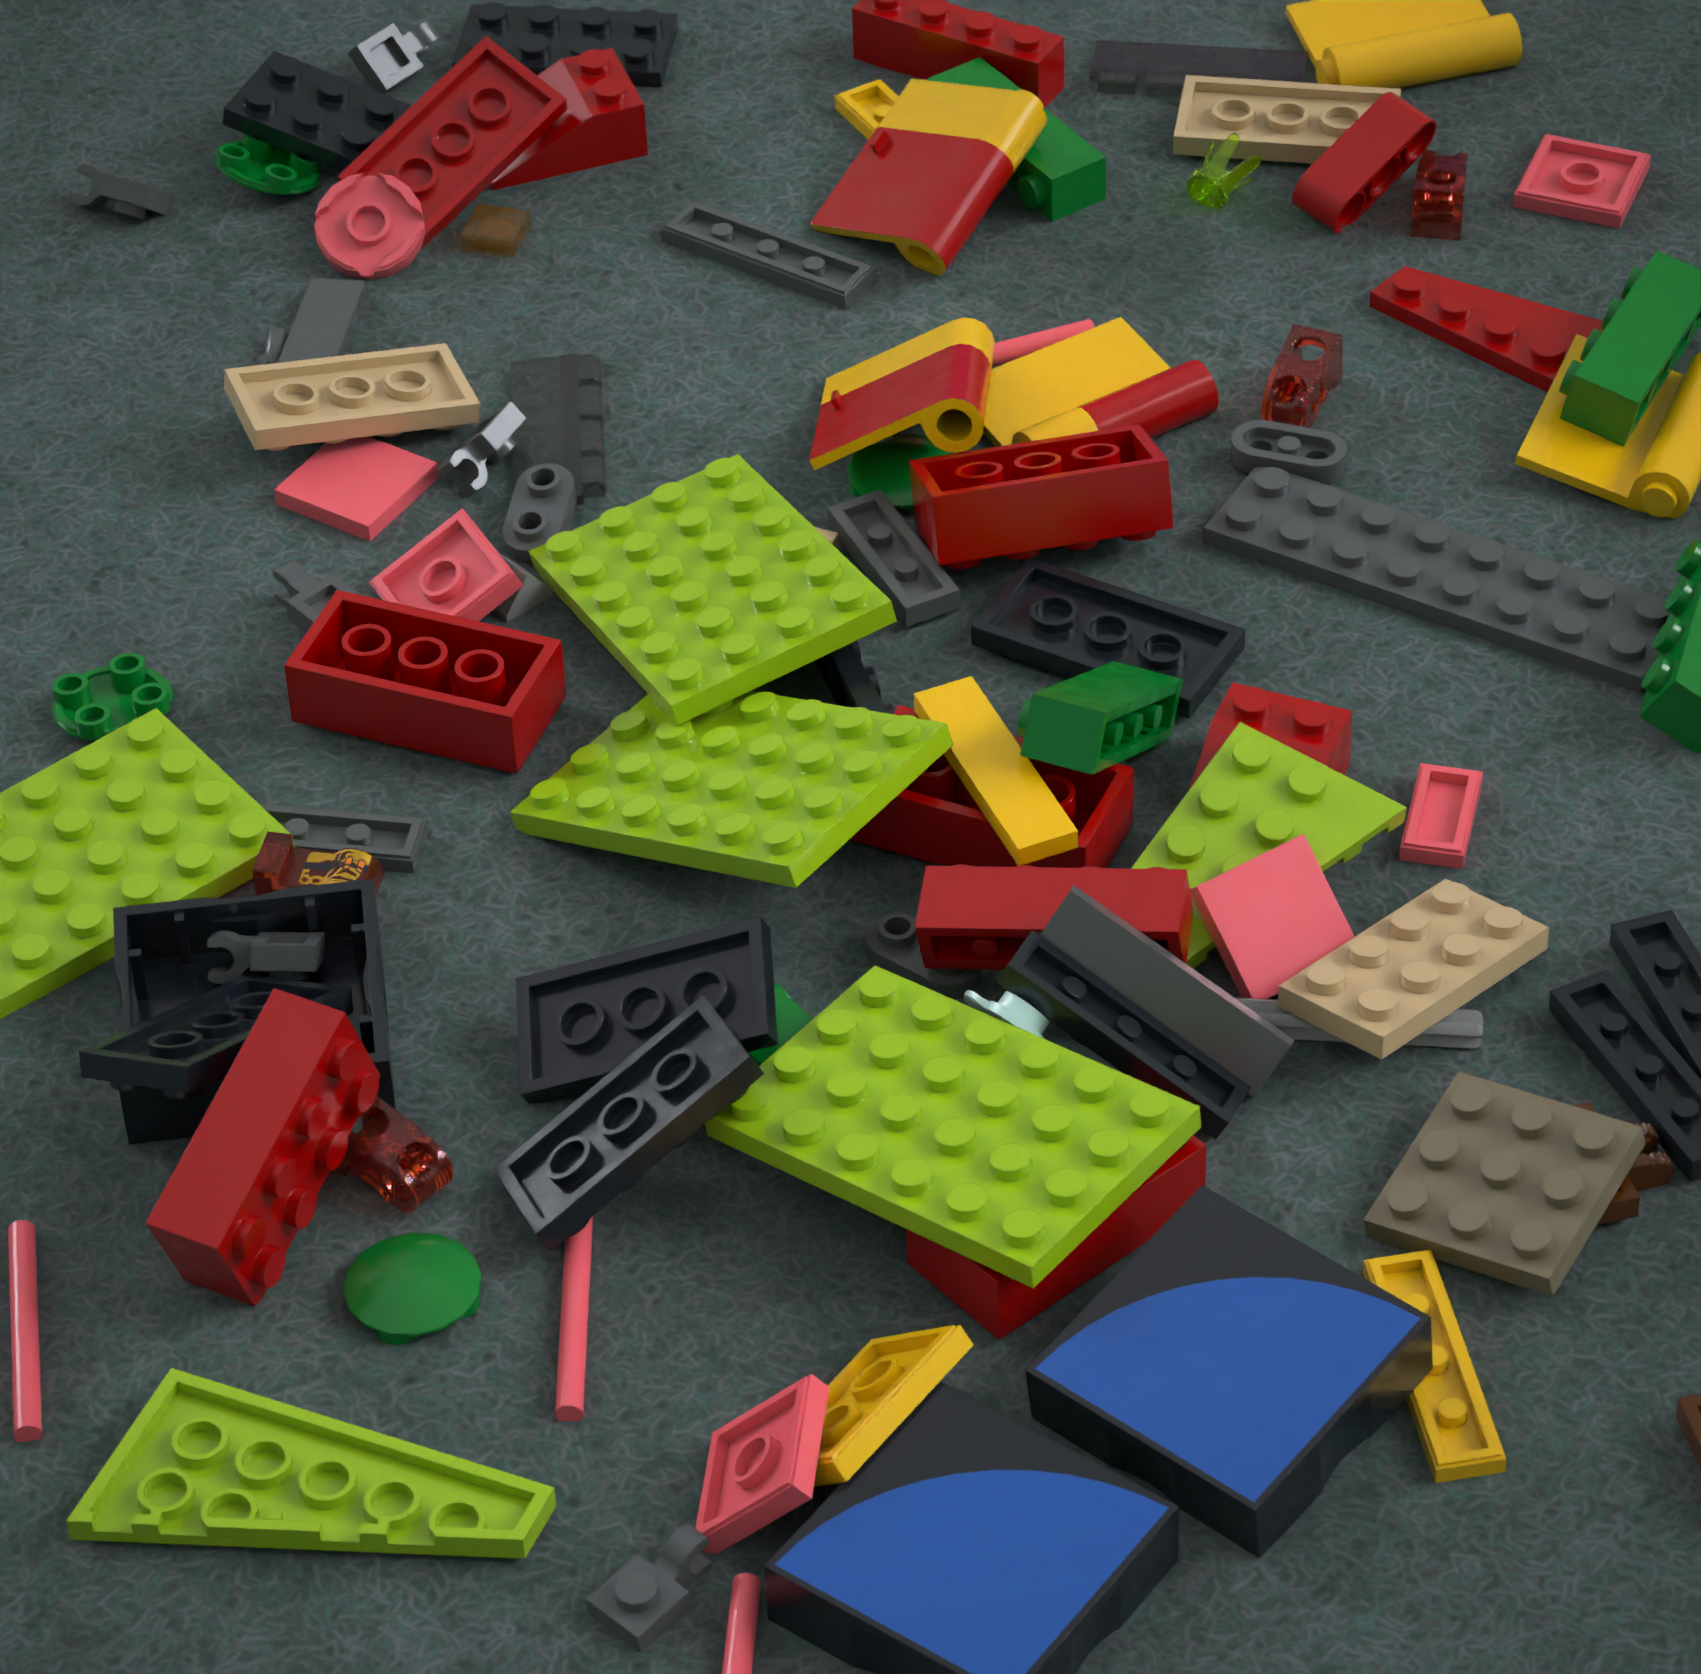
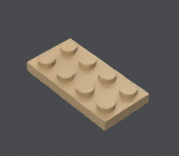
(1271, 117)
(351, 396)
(1413, 968)

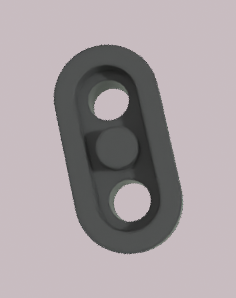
(1294, 448)
(541, 501)
(895, 947)

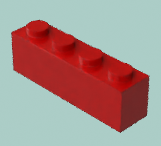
(936, 36)
(985, 913)

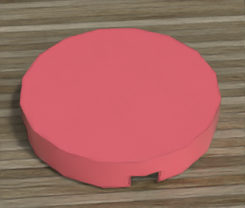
(369, 226)

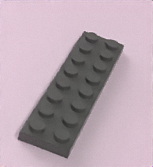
(1442, 575)

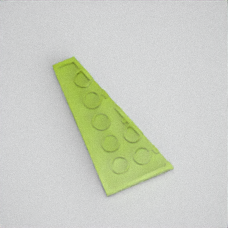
(1255, 800)
(267, 1474)

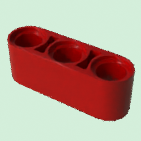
(1364, 162)

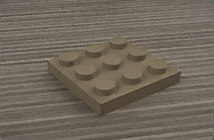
(1505, 1183)

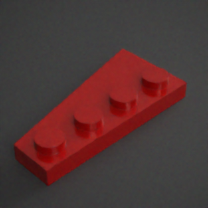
(1489, 325)

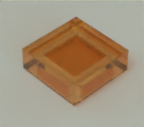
(496, 230)

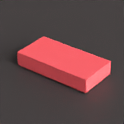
(1441, 816)

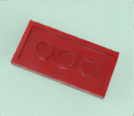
(463, 132)

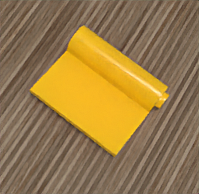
(1403, 40)
(1653, 470)

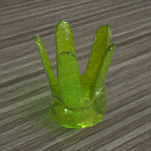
(1212, 183)

